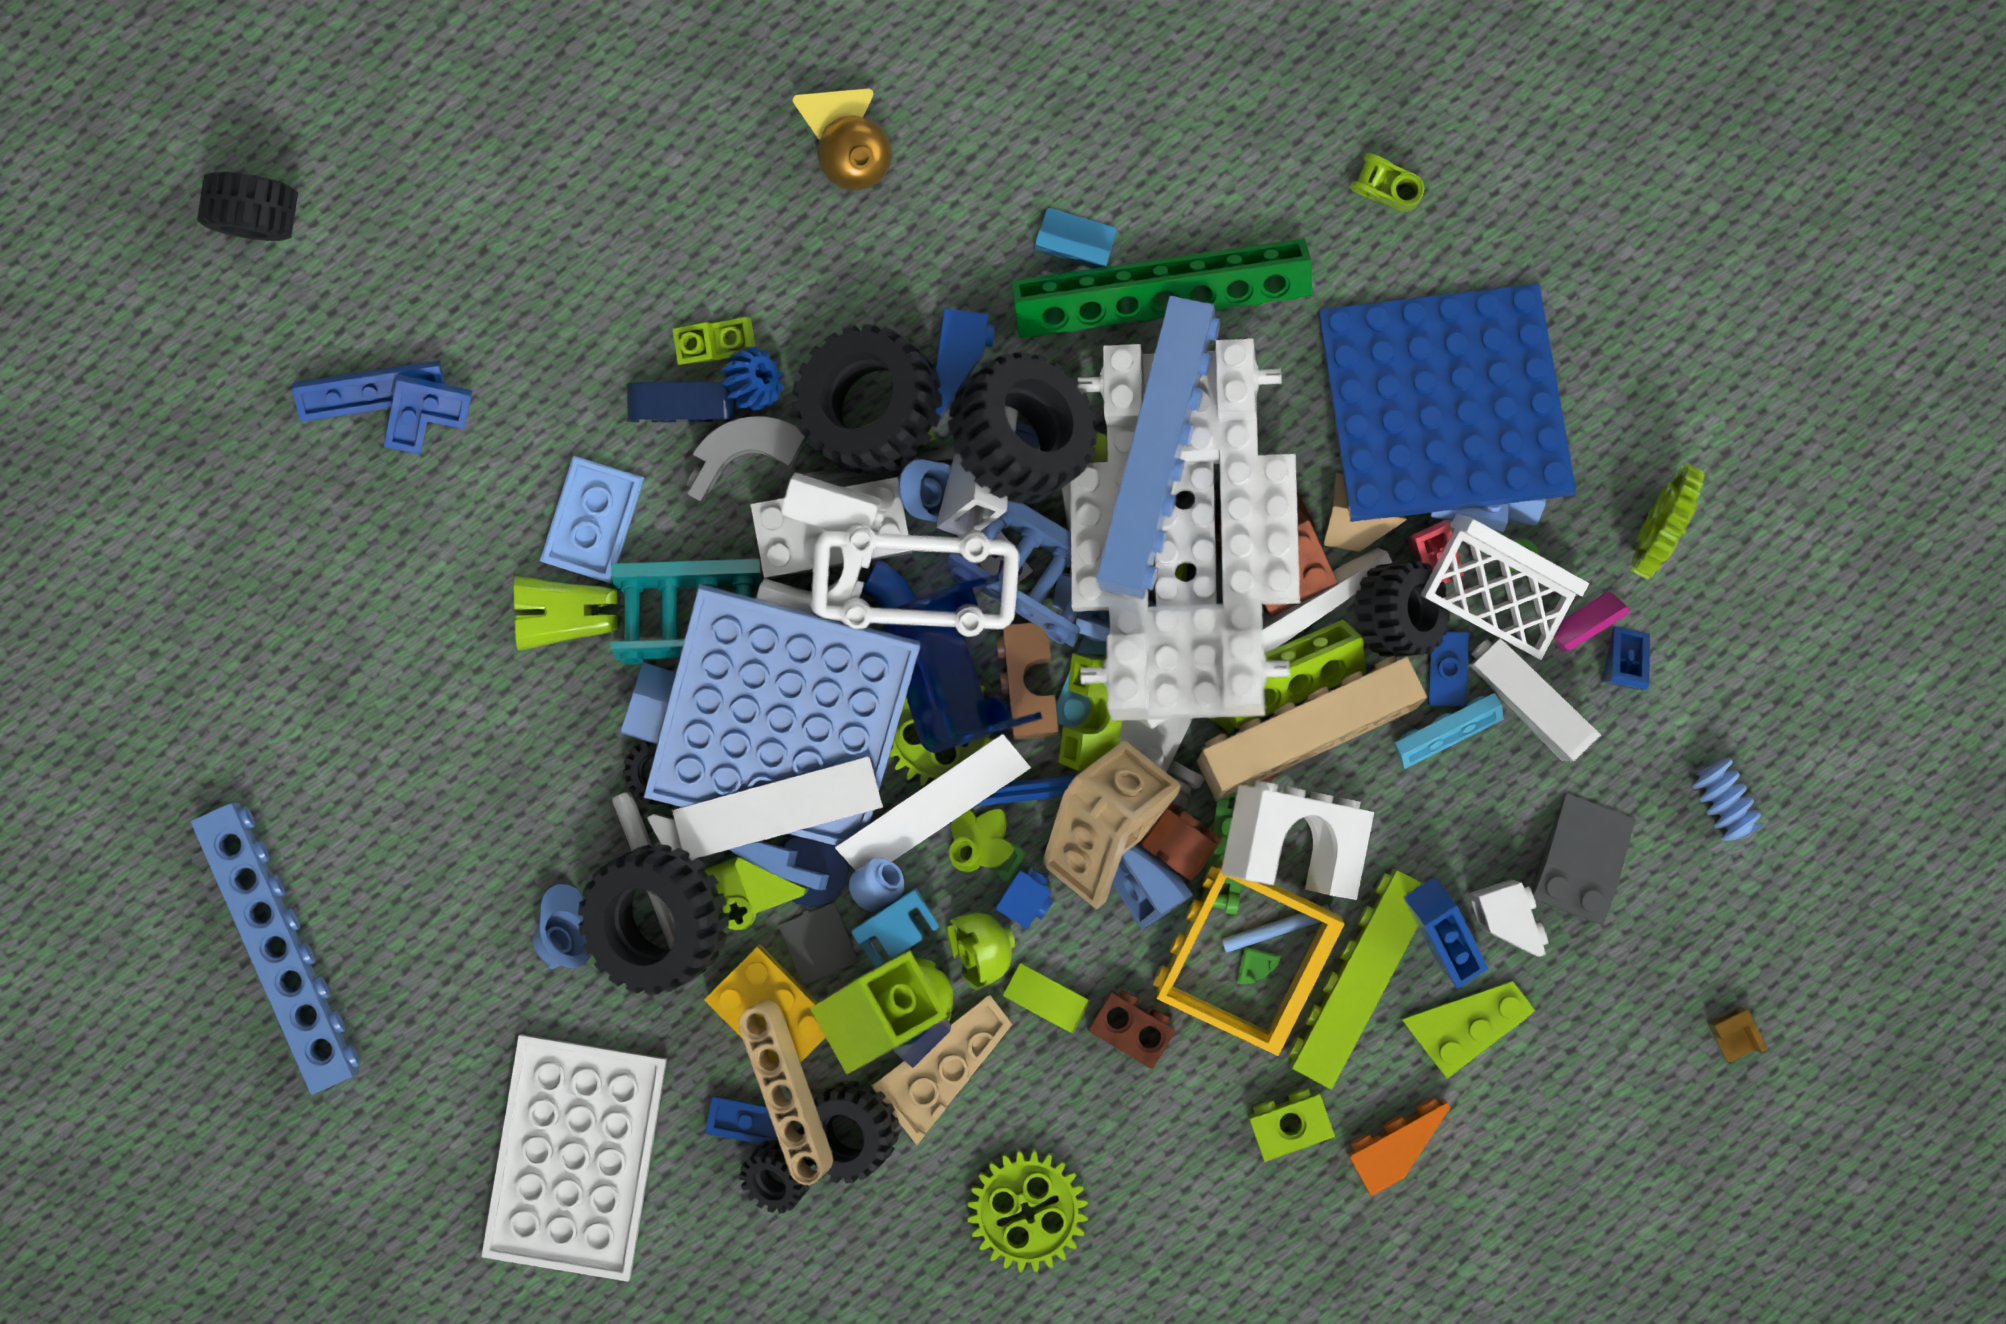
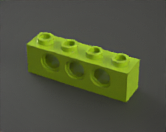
(1314, 663)

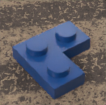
(421, 402)

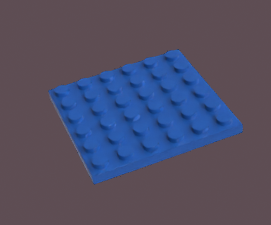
(1446, 403)

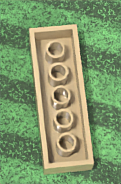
(1311, 728)

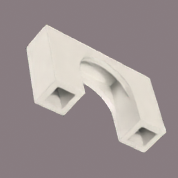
(833, 510)
(1265, 816)

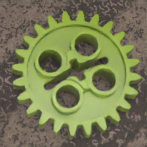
(1667, 521)
(921, 760)
(1041, 1241)

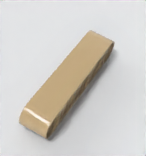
(784, 1110)

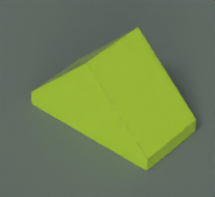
(765, 888)

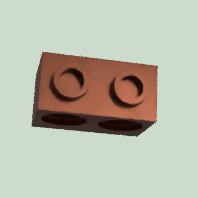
(1127, 1036)

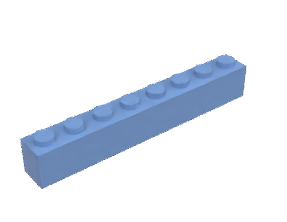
(1157, 448)

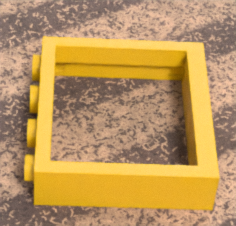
(1299, 990)

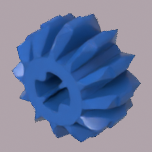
(752, 378)

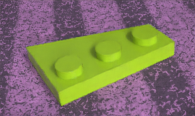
(1468, 1026)

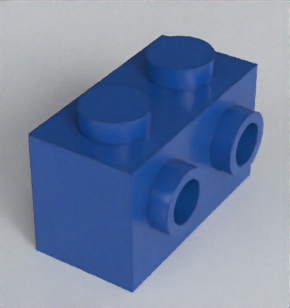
(1026, 897)

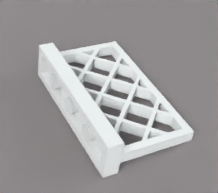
(1509, 555)

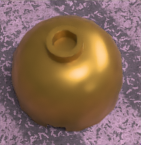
(854, 153)

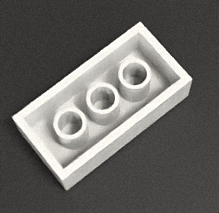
(789, 544)

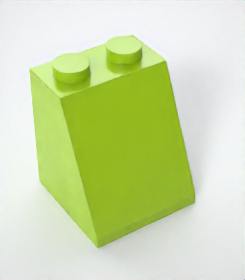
(878, 1012)

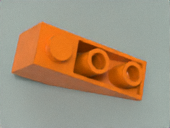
(1392, 1153)

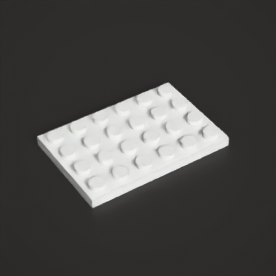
(574, 1157)

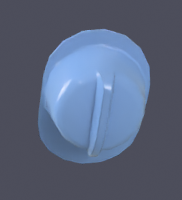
(923, 488)
(558, 934)

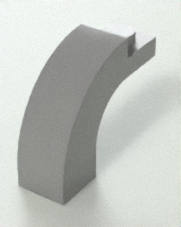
(740, 437)

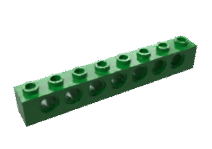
(1143, 288)

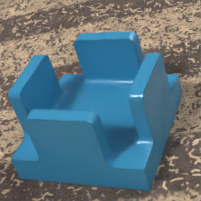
(895, 927)

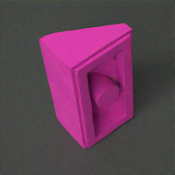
(1589, 621)

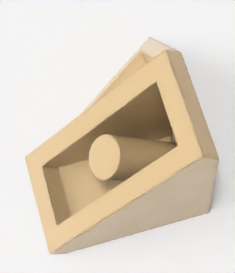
(1353, 535)

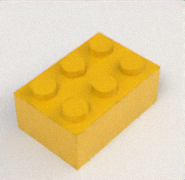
(760, 979)

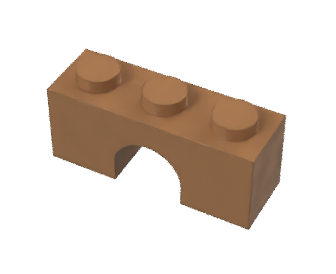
(1023, 648)

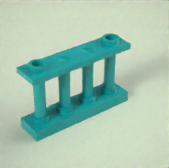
(668, 578)

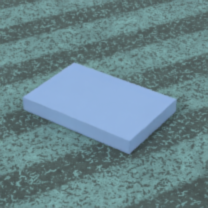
(592, 519)

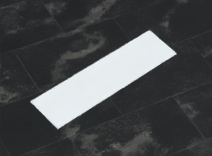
(936, 804)
(777, 808)

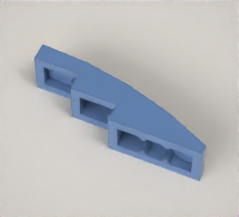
(781, 863)

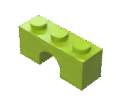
(1098, 733)

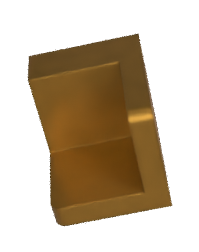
(1737, 1034)

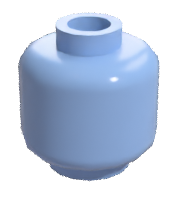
(876, 885)

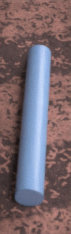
(1268, 931)

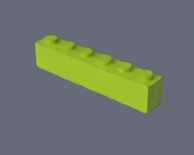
(1359, 983)

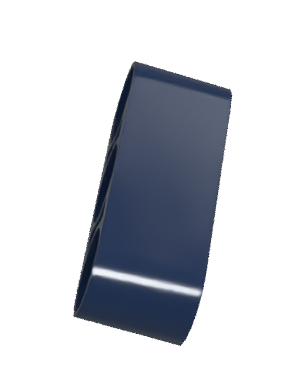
(679, 401)

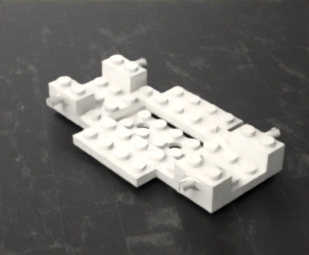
(1188, 650)

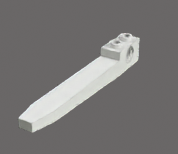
(1295, 619)

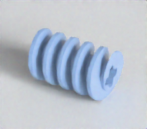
(1727, 800)

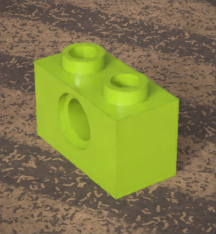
(1312, 1128)

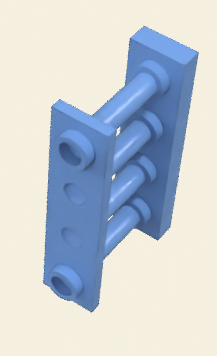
(1035, 532)

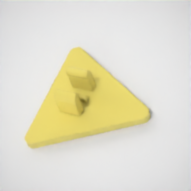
(826, 107)

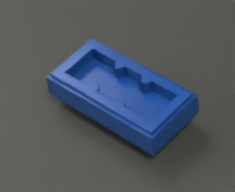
(1449, 671)

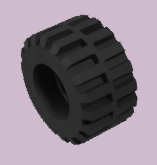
(247, 206)
(1395, 614)
(874, 1121)

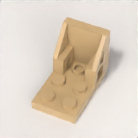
(1103, 817)

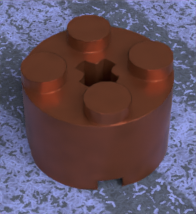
(1180, 843)

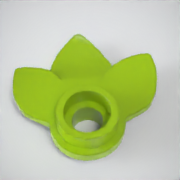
(985, 838)

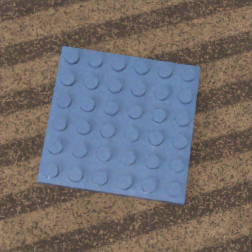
(776, 698)

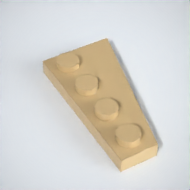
(929, 1087)

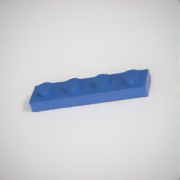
(357, 391)

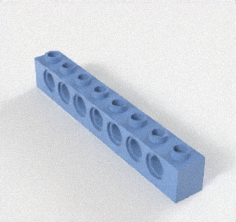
(257, 936)

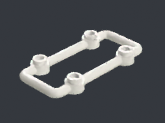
(862, 541)

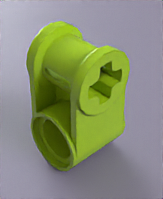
(1385, 182)
(733, 891)

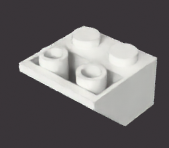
(1507, 914)

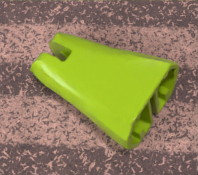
(559, 611)

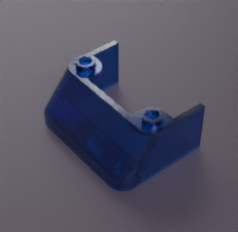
(944, 683)

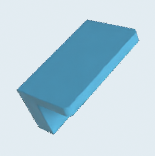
(1075, 238)

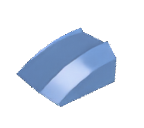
(1148, 886)

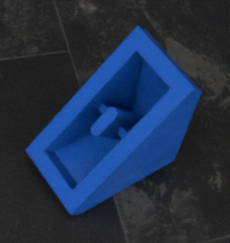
(1628, 659)

